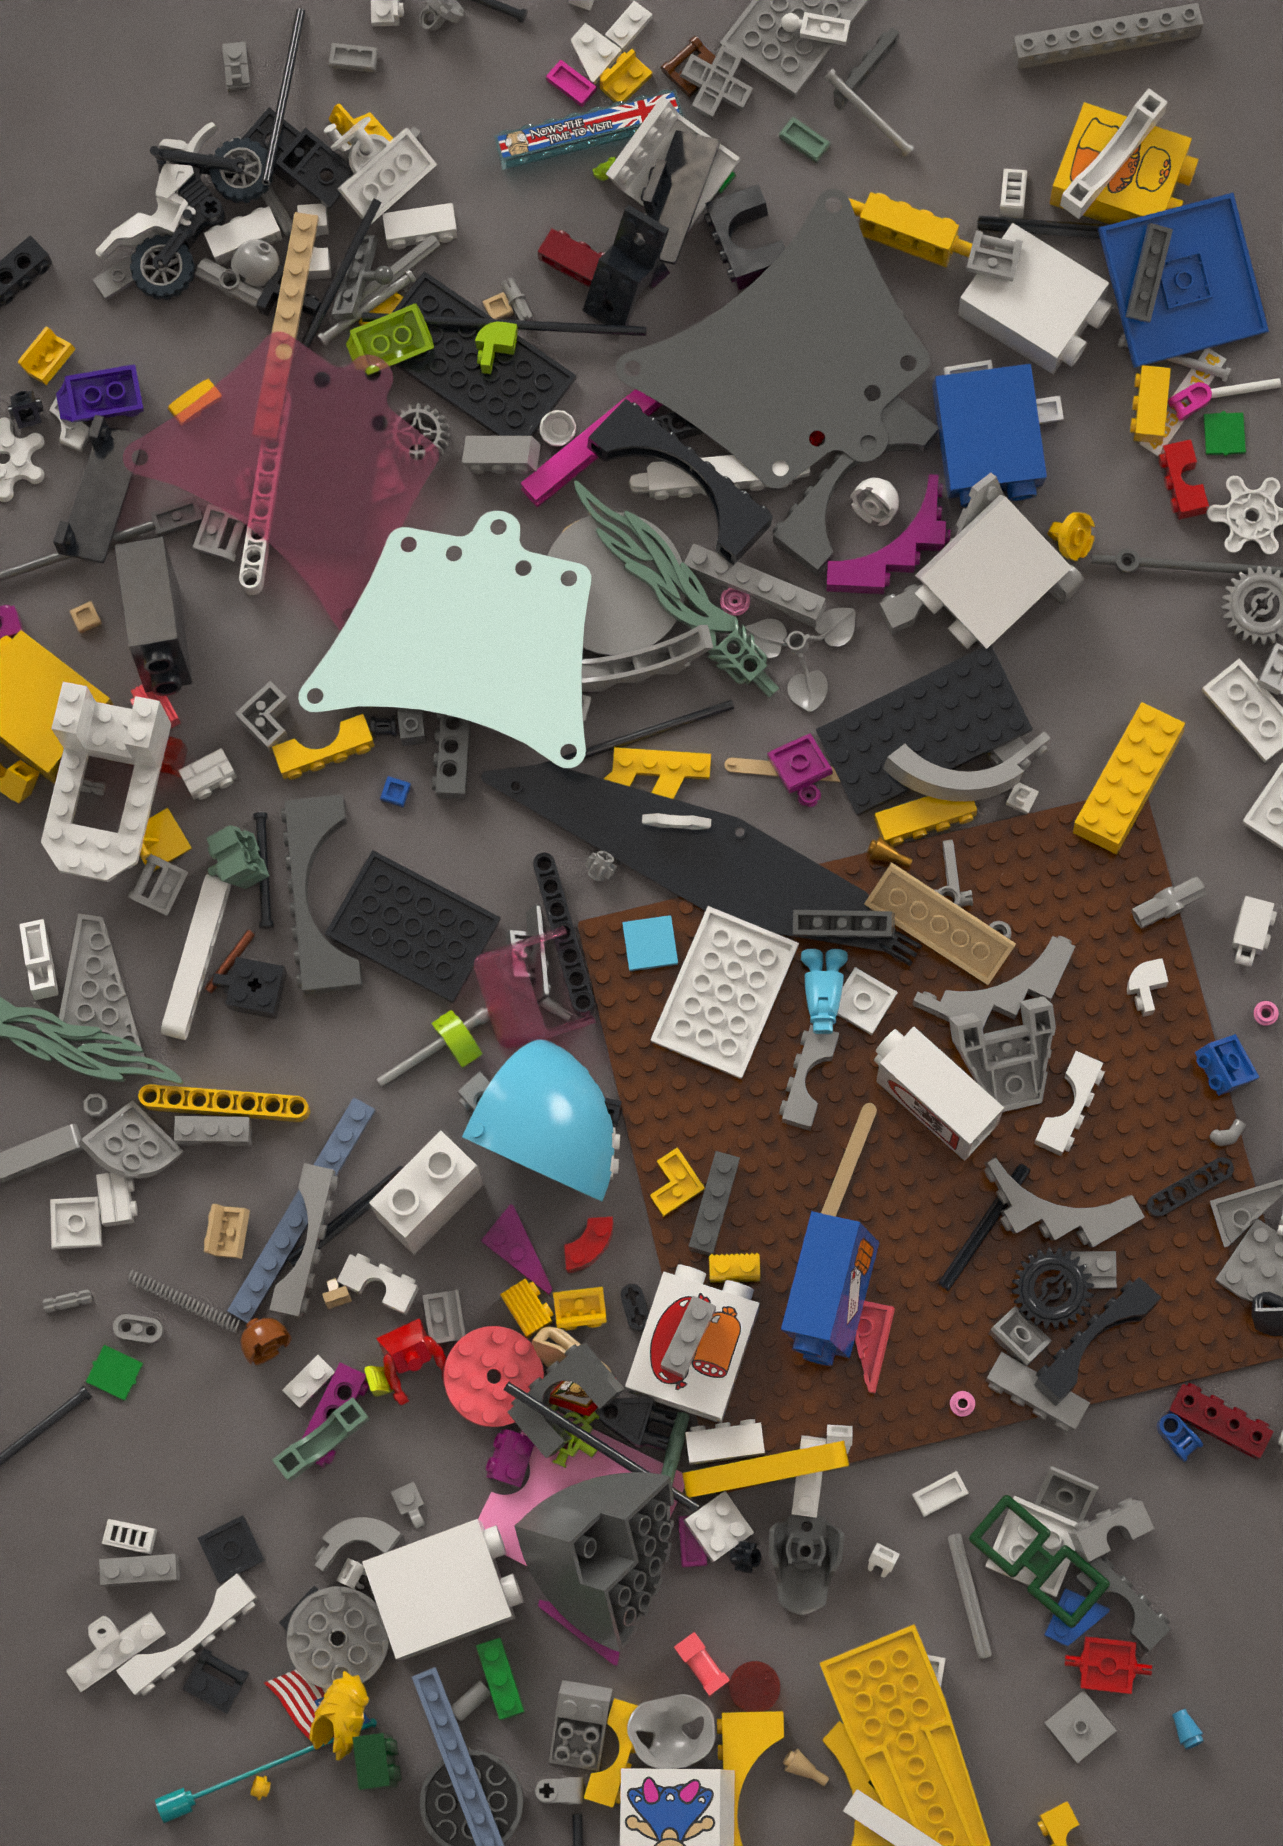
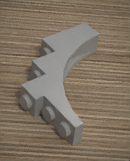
(636, 666)
(1024, 1209)

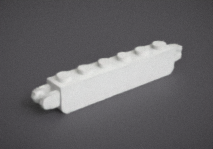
(668, 480)

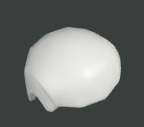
(557, 428)

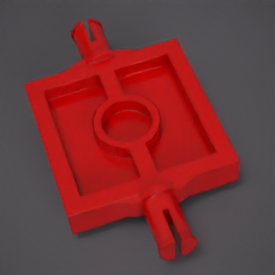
(1108, 1665)

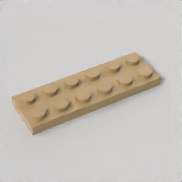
(940, 924)

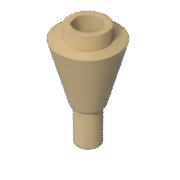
(800, 1765)

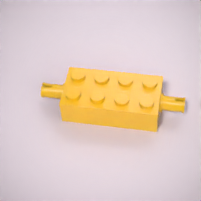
(909, 229)

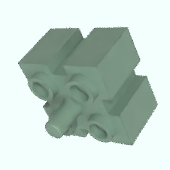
(236, 857)

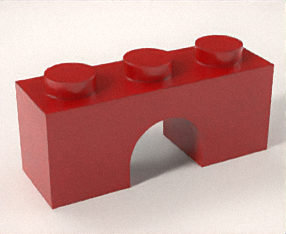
(1186, 499)

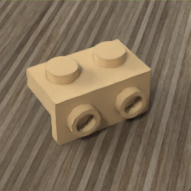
(226, 1231)

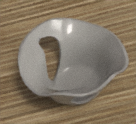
(665, 1719)

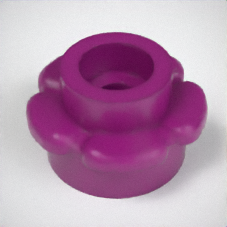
(815, 795)

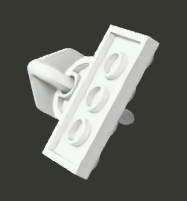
(379, 167)

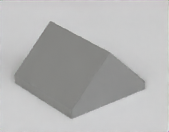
(1019, 1336)
(1066, 1494)

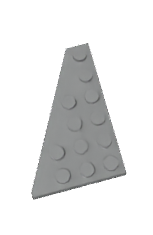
(96, 991)

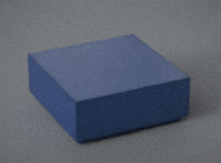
(395, 791)

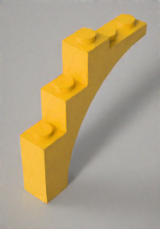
(842, 1747)

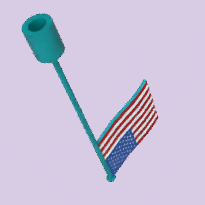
(300, 1701)

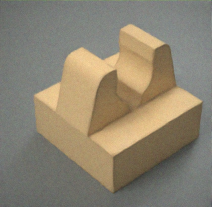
(336, 1295)

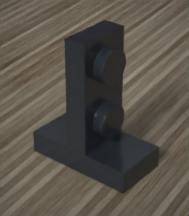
(271, 294)

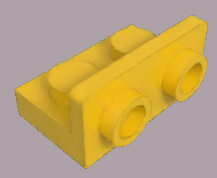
(624, 77)

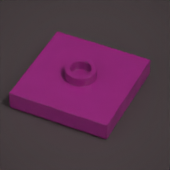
(799, 763)

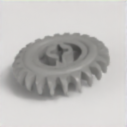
(1244, 621)

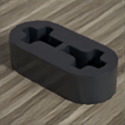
(629, 1309)

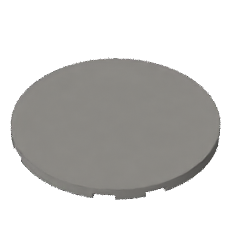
(620, 607)

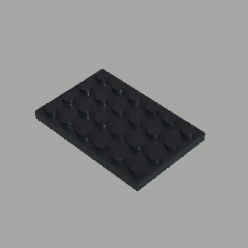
(412, 926)

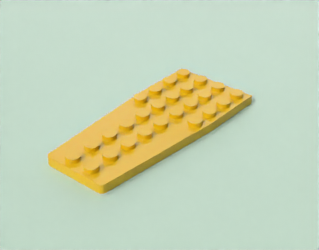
(906, 1736)

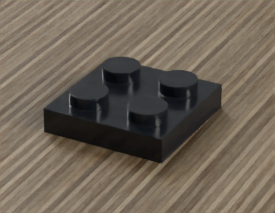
(231, 1549)

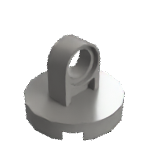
(442, 10)

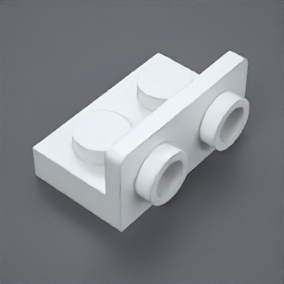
(386, 12)

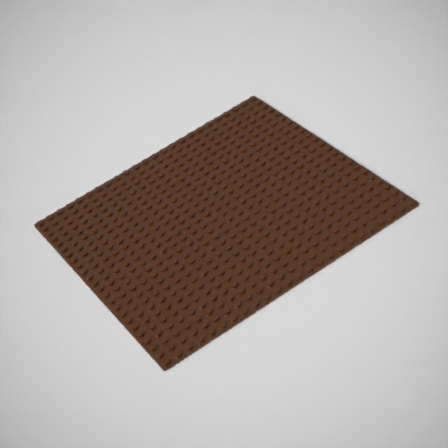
(912, 1189)

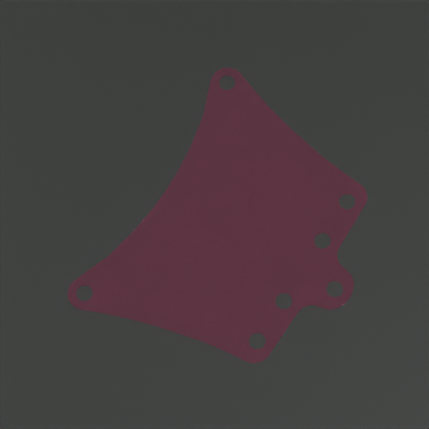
(299, 462)

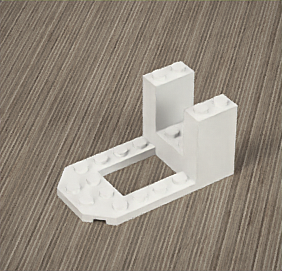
(114, 734)

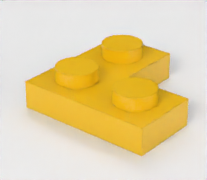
(682, 1185)

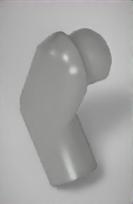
(1228, 1137)

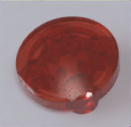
(754, 1686)

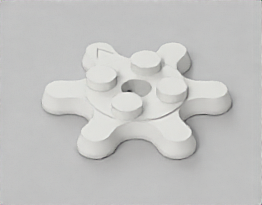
(20, 462)
(1247, 500)

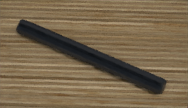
(1040, 226)
(348, 1216)
(979, 1234)

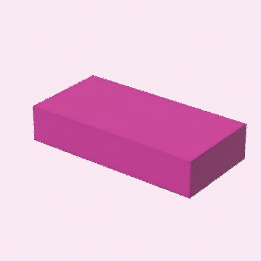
(571, 83)

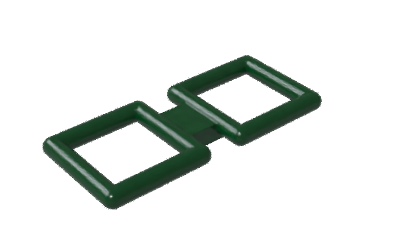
(1039, 1561)

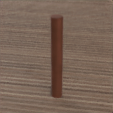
(230, 960)

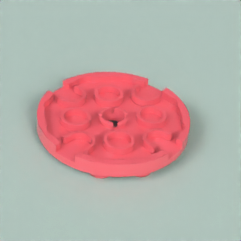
(468, 1367)

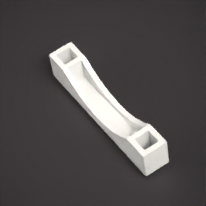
(1099, 173)
(146, 1669)

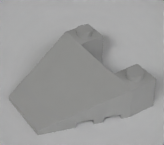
(1012, 1060)

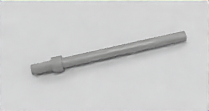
(481, 1016)

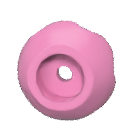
(731, 608)

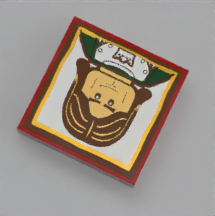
(573, 1398)

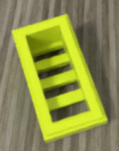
(377, 1380)

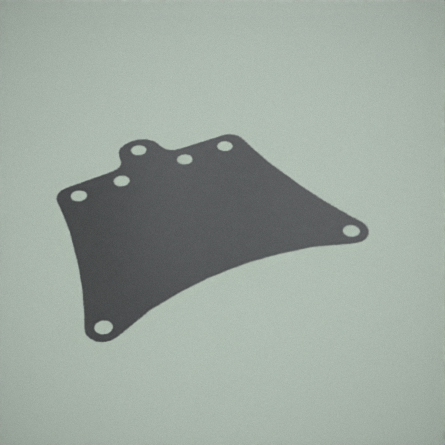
(791, 354)

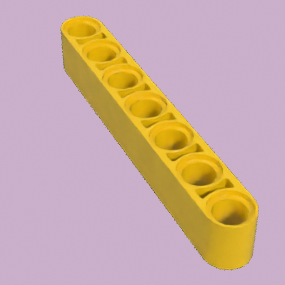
(213, 1097)
(765, 1469)

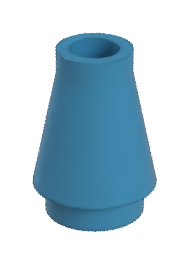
(1187, 1730)

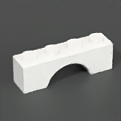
(1057, 1131)

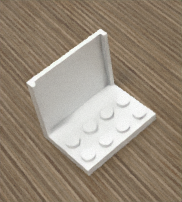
(652, 143)

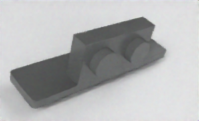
(534, 955)

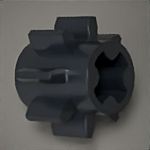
(745, 1557)

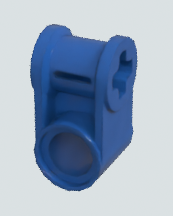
(1179, 1437)

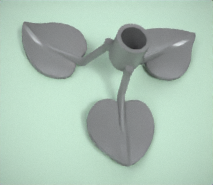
(810, 688)

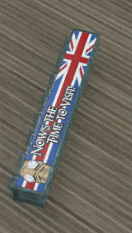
(577, 130)

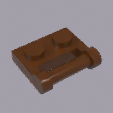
(668, 67)

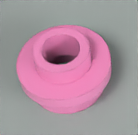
(1269, 1006)
(962, 1412)

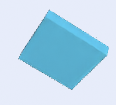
(650, 943)

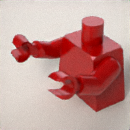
(407, 1350)

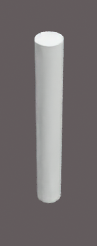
(1246, 388)

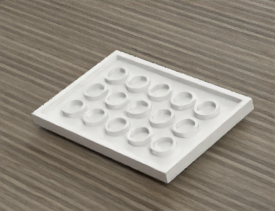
(724, 992)

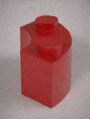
(590, 1245)

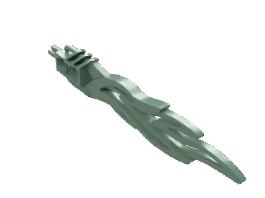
(672, 574)
(48, 1047)

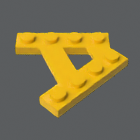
(669, 765)

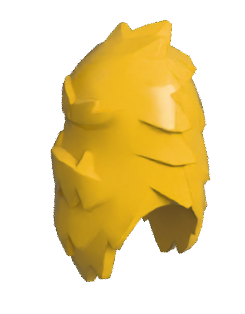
(340, 1715)

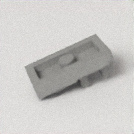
(236, 66)

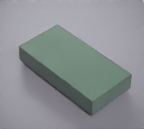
(804, 139)

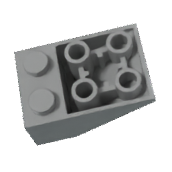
(580, 1725)

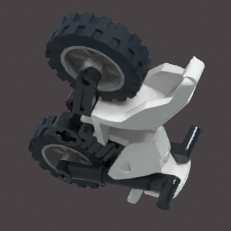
(185, 208)

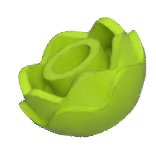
(602, 168)

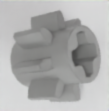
(600, 866)

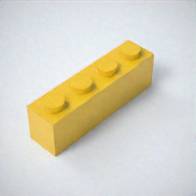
(921, 816)

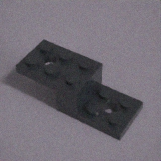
(302, 159)
(625, 268)

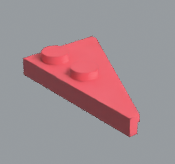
(872, 1340)

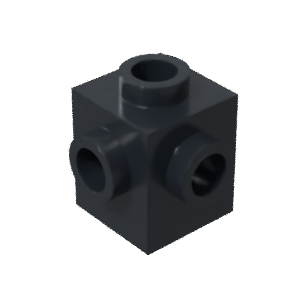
(25, 409)

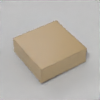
(498, 307)
(85, 617)

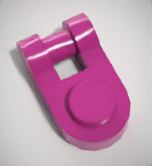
(1198, 396)

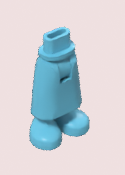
(823, 987)

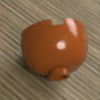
(263, 1339)

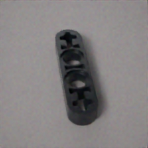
(1188, 1185)

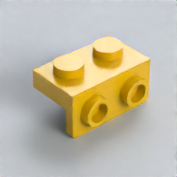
(45, 356)
(580, 1308)

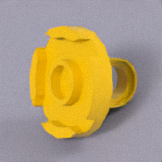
(1073, 535)

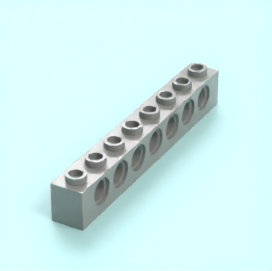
(1107, 36)

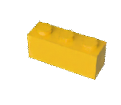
(1150, 404)

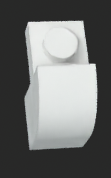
(1144, 978)

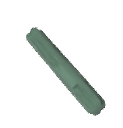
(675, 1445)

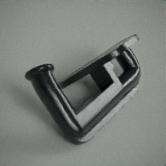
(1268, 1319)

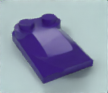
(100, 393)

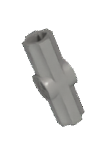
(218, 277)
(1169, 902)

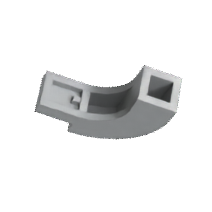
(356, 1530)

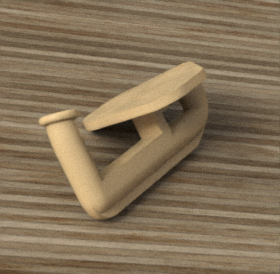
(550, 1352)

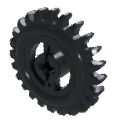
(1037, 1307)

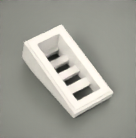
(1013, 207)
(148, 1543)

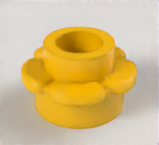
(260, 1787)

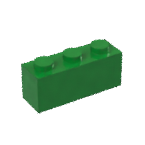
(500, 1679)

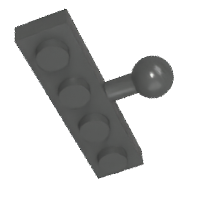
(355, 280)

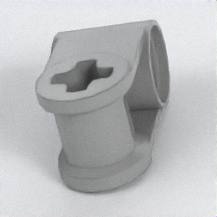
(566, 1791)

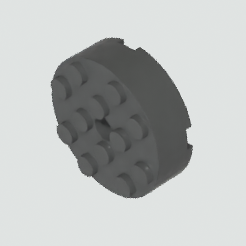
(442, 1809)

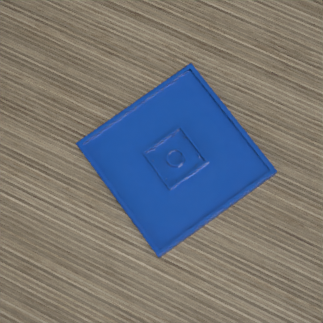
(1205, 284)

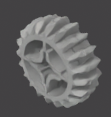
(439, 435)

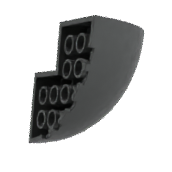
(601, 1551)

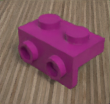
(509, 1457)

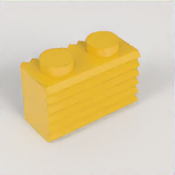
(734, 1268)
(527, 1308)

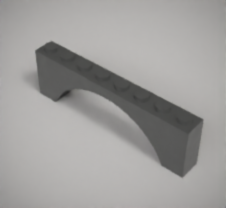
(804, 530)
(308, 828)

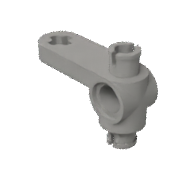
(952, 889)

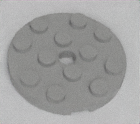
(333, 1611)

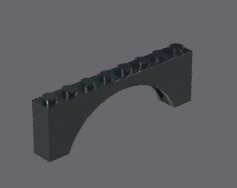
(633, 433)

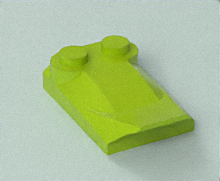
(391, 337)

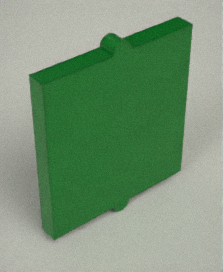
(1224, 433)
(114, 1372)

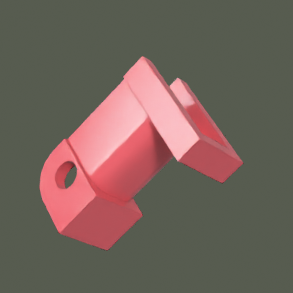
(702, 1665)

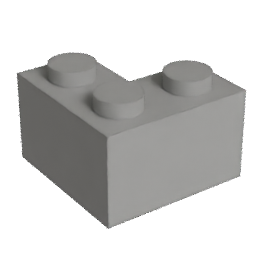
(260, 713)

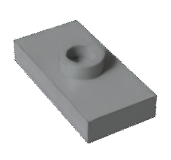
(353, 57)
(115, 279)

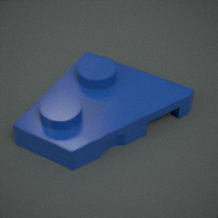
(1070, 1602)

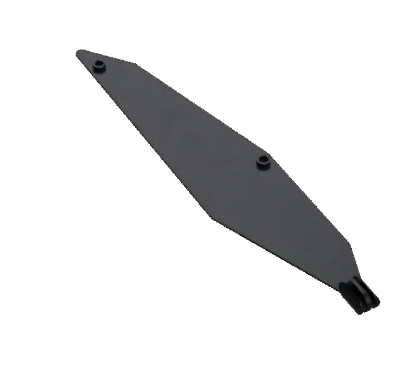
(709, 867)

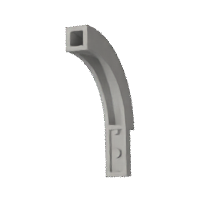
(962, 785)

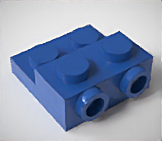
(1226, 1064)

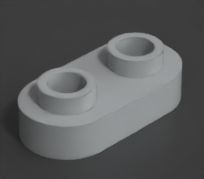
(138, 1329)

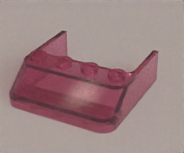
(511, 995)

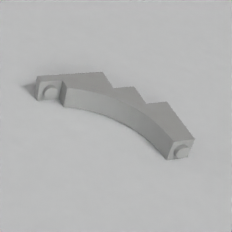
(1037, 980)

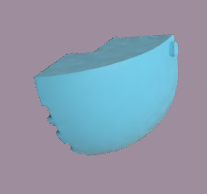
(547, 1118)

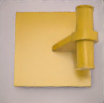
(163, 838)

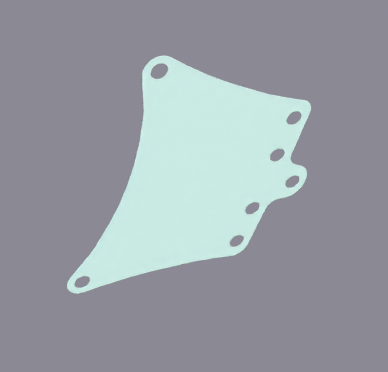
(467, 638)

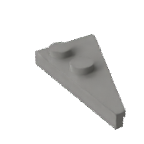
(1240, 1210)

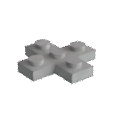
(716, 82)

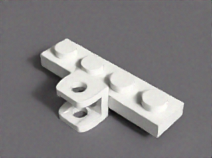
(113, 1648)

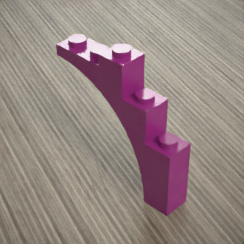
(872, 572)

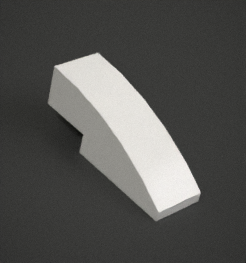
(38, 959)

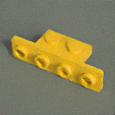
(345, 122)

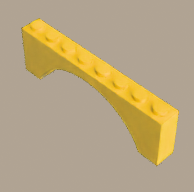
(744, 1740)

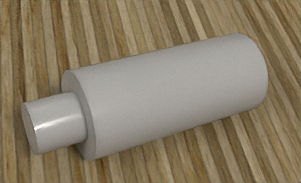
(470, 1700)

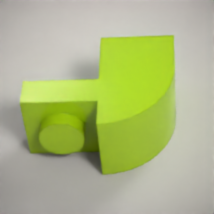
(494, 338)
(457, 1038)

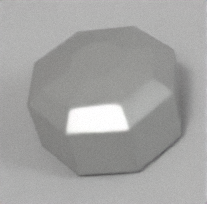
(95, 1105)

